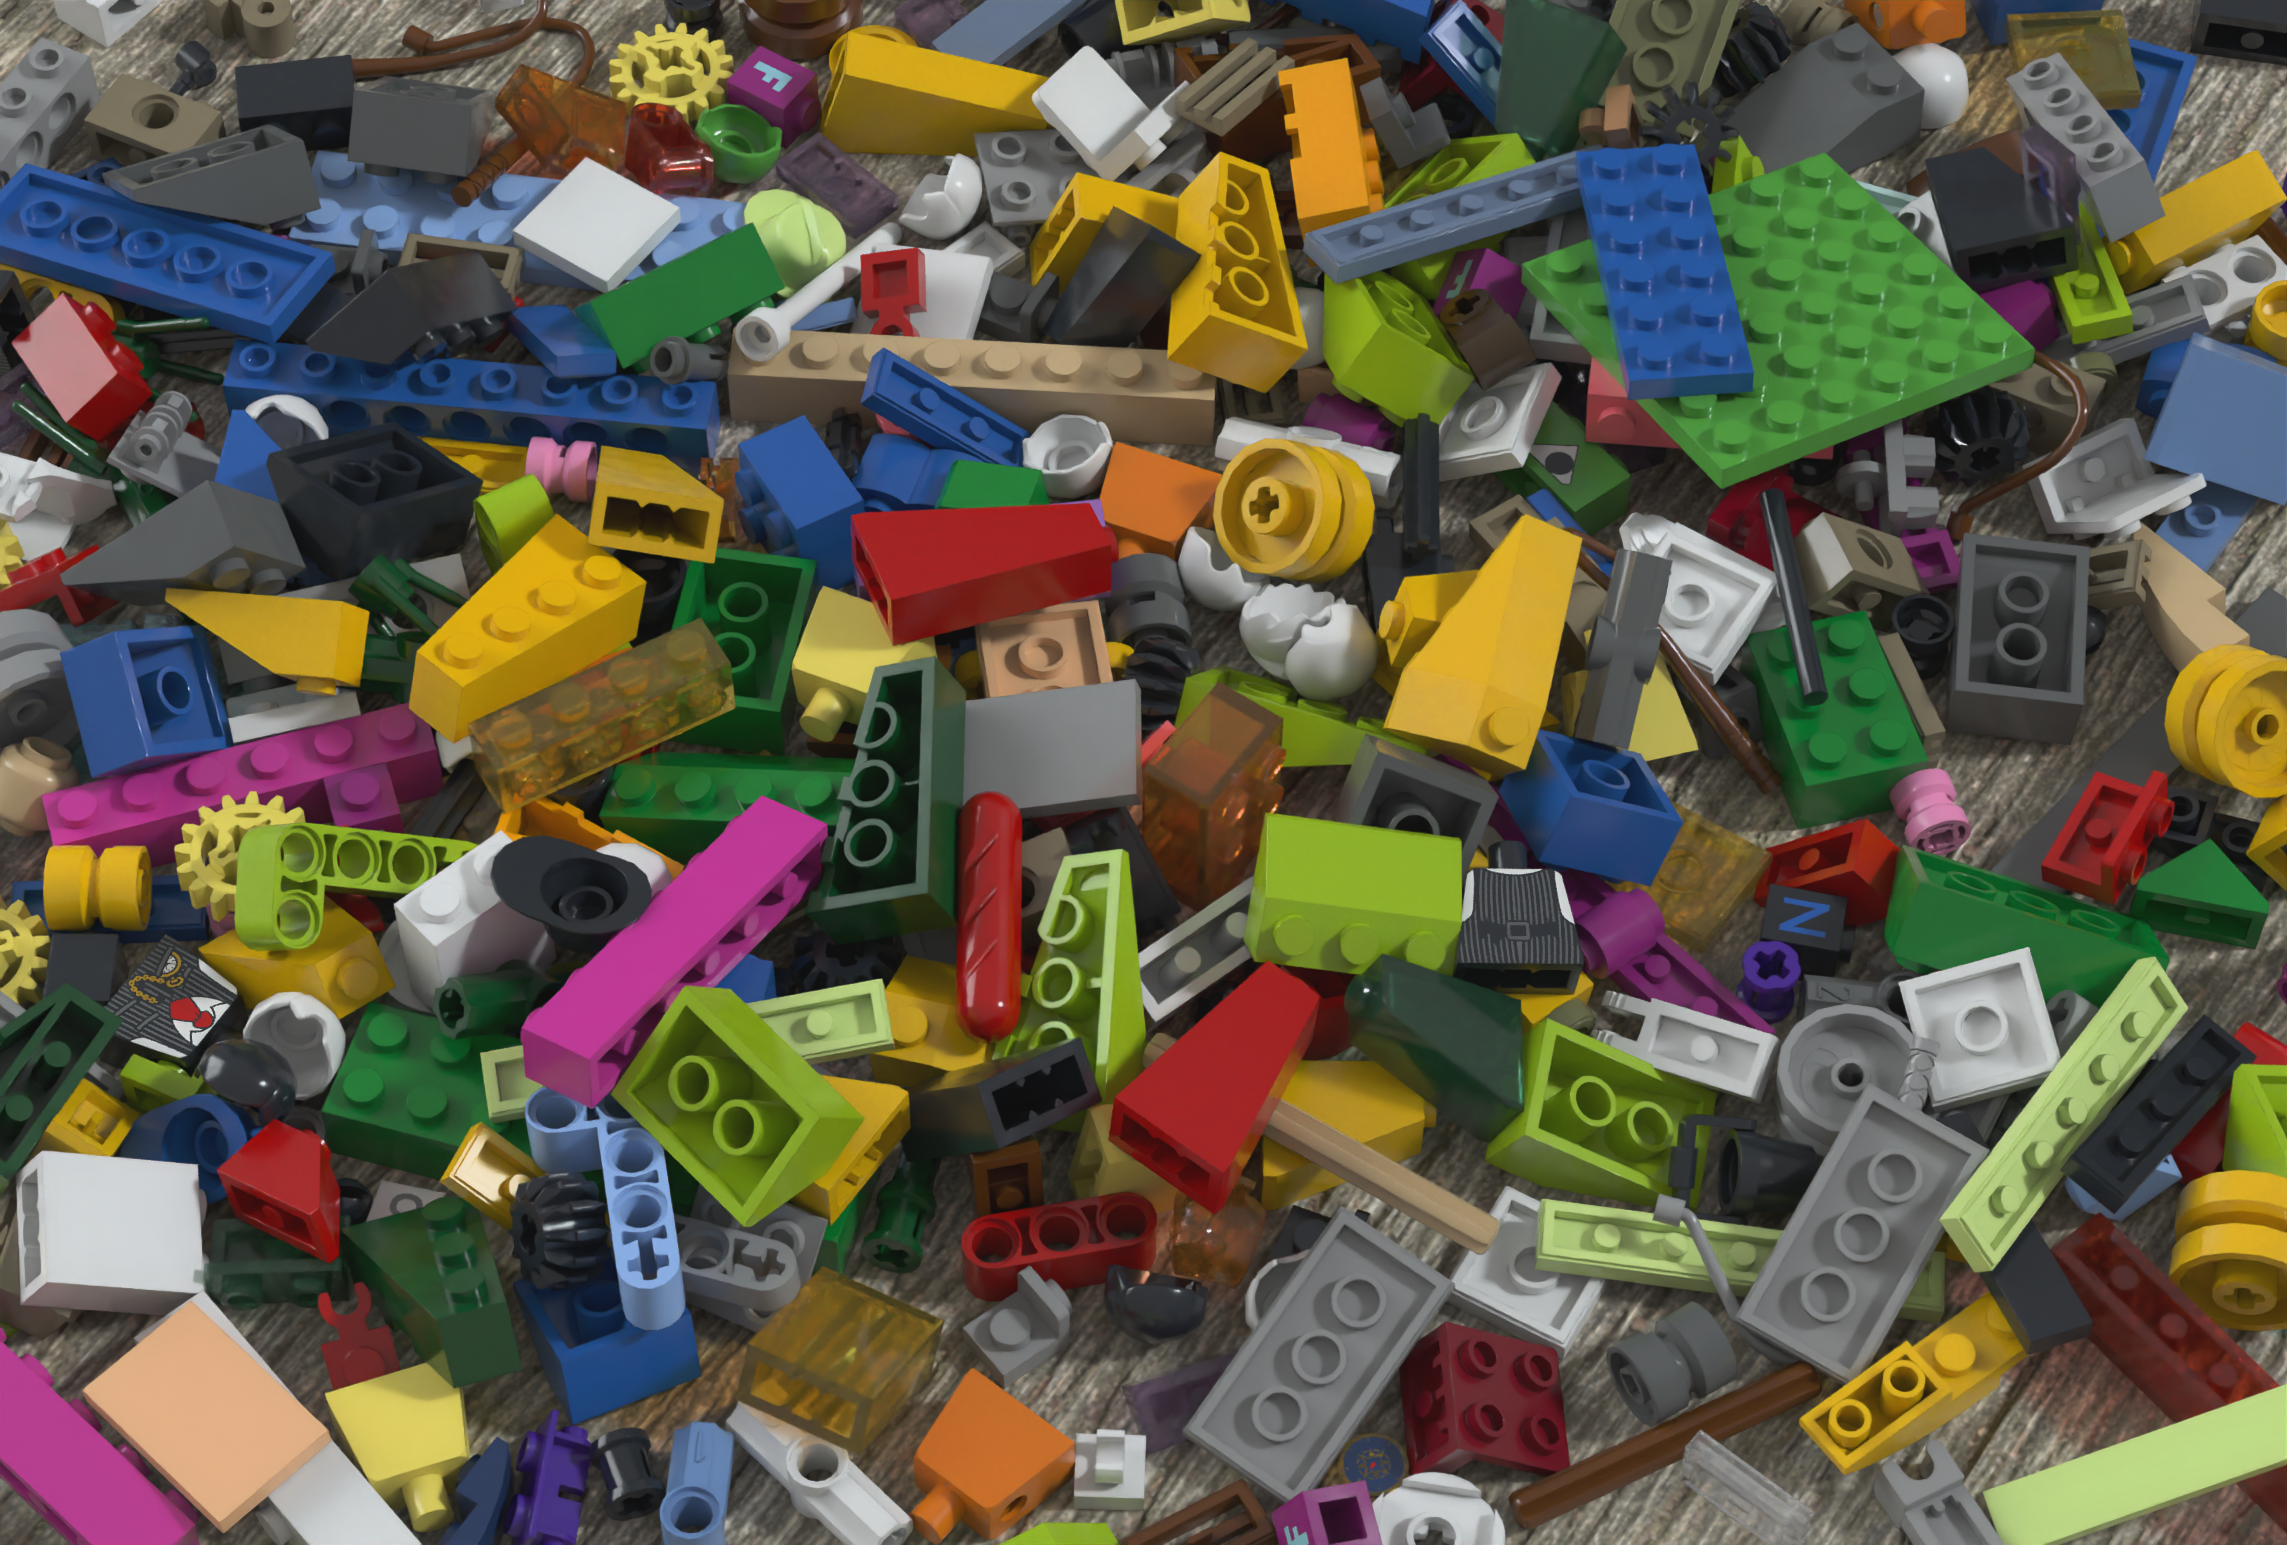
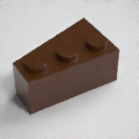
(1264, 129)

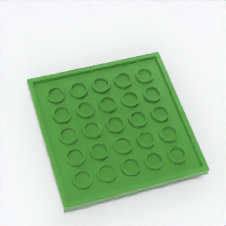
(1837, 314)

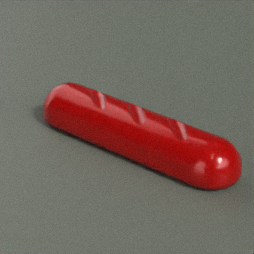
(989, 917)

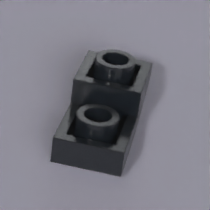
(2197, 820)

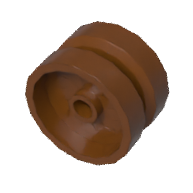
(799, 26)

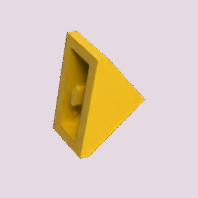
(88, 1124)

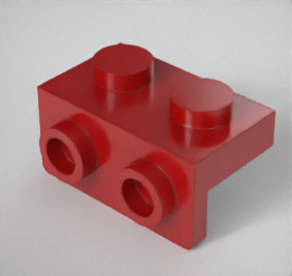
(42, 580)
(2109, 836)

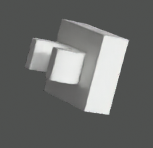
(1110, 1471)

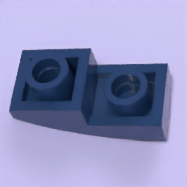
(483, 1497)

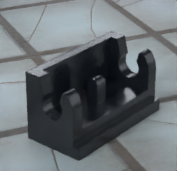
(1152, 898)

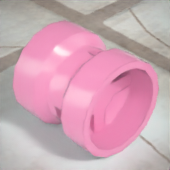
(564, 469)
(1928, 807)

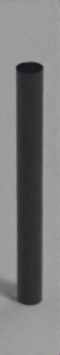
(1793, 597)

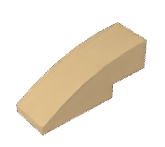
(2184, 604)

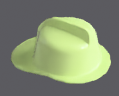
(797, 236)

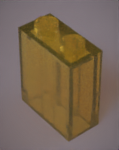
(839, 1360)

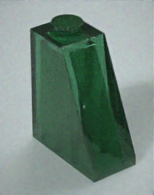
(1550, 72)
(1442, 1040)

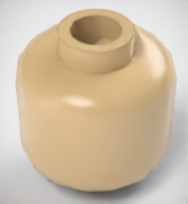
(27, 773)

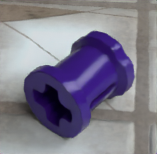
(1760, 974)

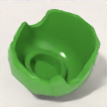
(740, 142)

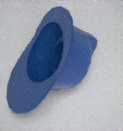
(193, 1131)

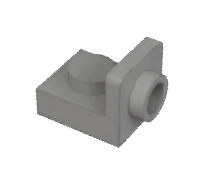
(1021, 1328)

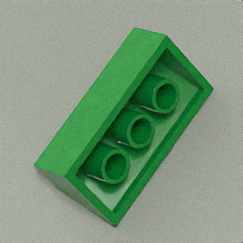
(687, 799)
(1962, 914)

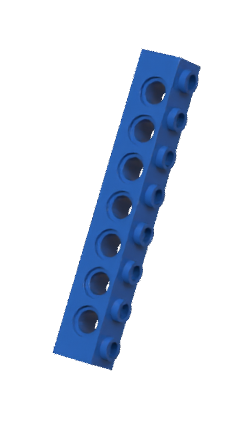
(483, 400)

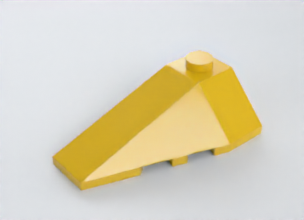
(1492, 660)
(925, 1026)

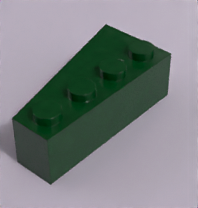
(898, 823)

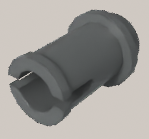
(678, 361)

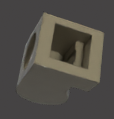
(263, 24)

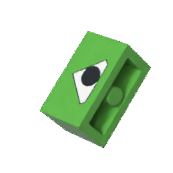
(1576, 472)

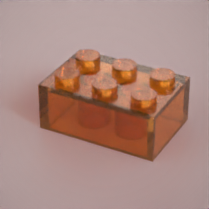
(1211, 795)

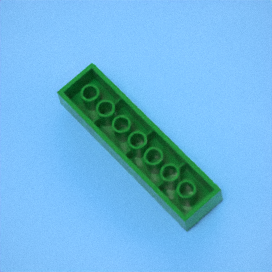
(416, 1093)

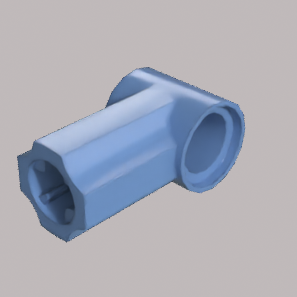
(698, 1485)

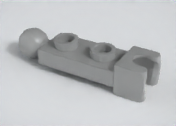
(1934, 1508)

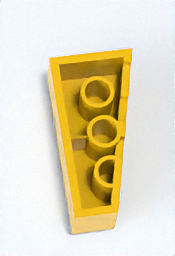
(1239, 301)
(526, 629)

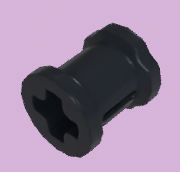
(627, 1473)

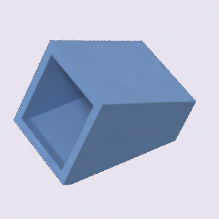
(2226, 420)

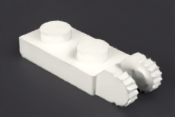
(1695, 1046)

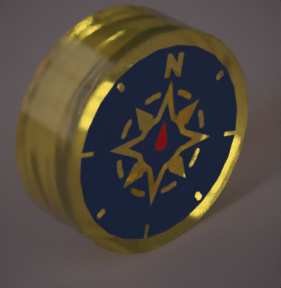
(1376, 1460)

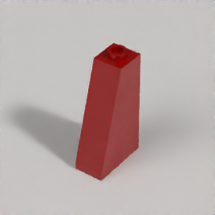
(978, 564)
(1216, 1087)

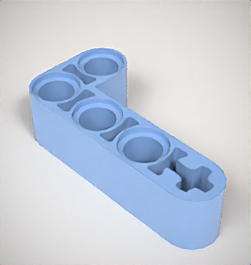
(638, 1196)

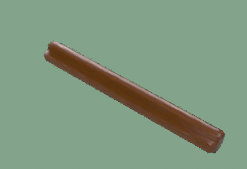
(1663, 1445)

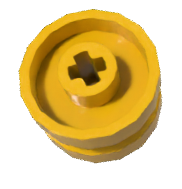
(1293, 511)
(2232, 719)
(2234, 1248)

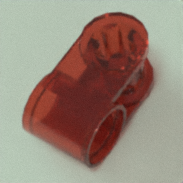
(666, 151)

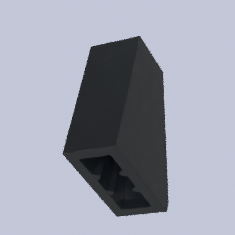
(1999, 222)
(1119, 283)
(998, 1101)

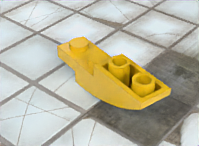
(1915, 1388)

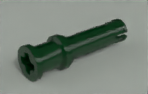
(904, 1209)

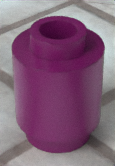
(1351, 420)
(1618, 931)

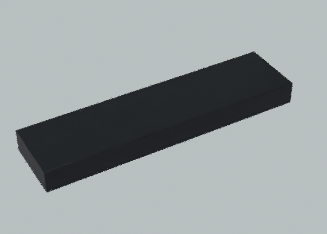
(2157, 1114)
(2029, 1281)

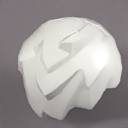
(1275, 619)

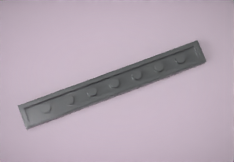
(2138, 750)

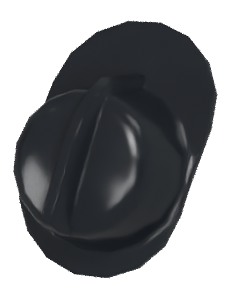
(570, 890)

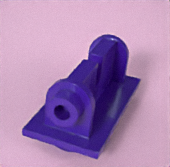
(549, 1463)

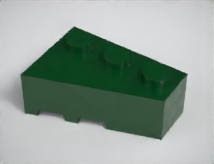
(41, 1066)
(438, 1286)

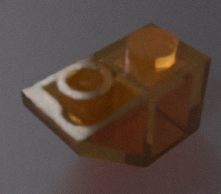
(562, 120)

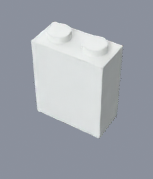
(463, 927)
(109, 1233)

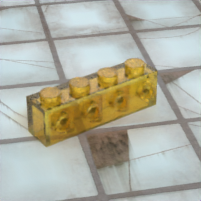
(602, 715)

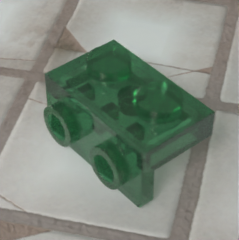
(261, 1269)

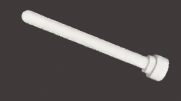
(768, 330)

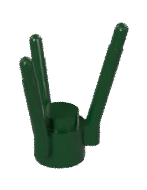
(134, 337)
(87, 455)
(385, 590)

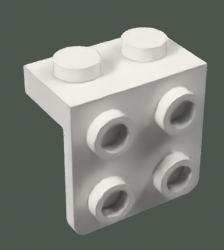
(1105, 116)
(2108, 486)

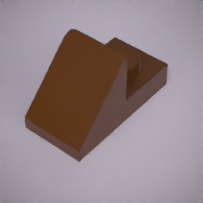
(1006, 1178)

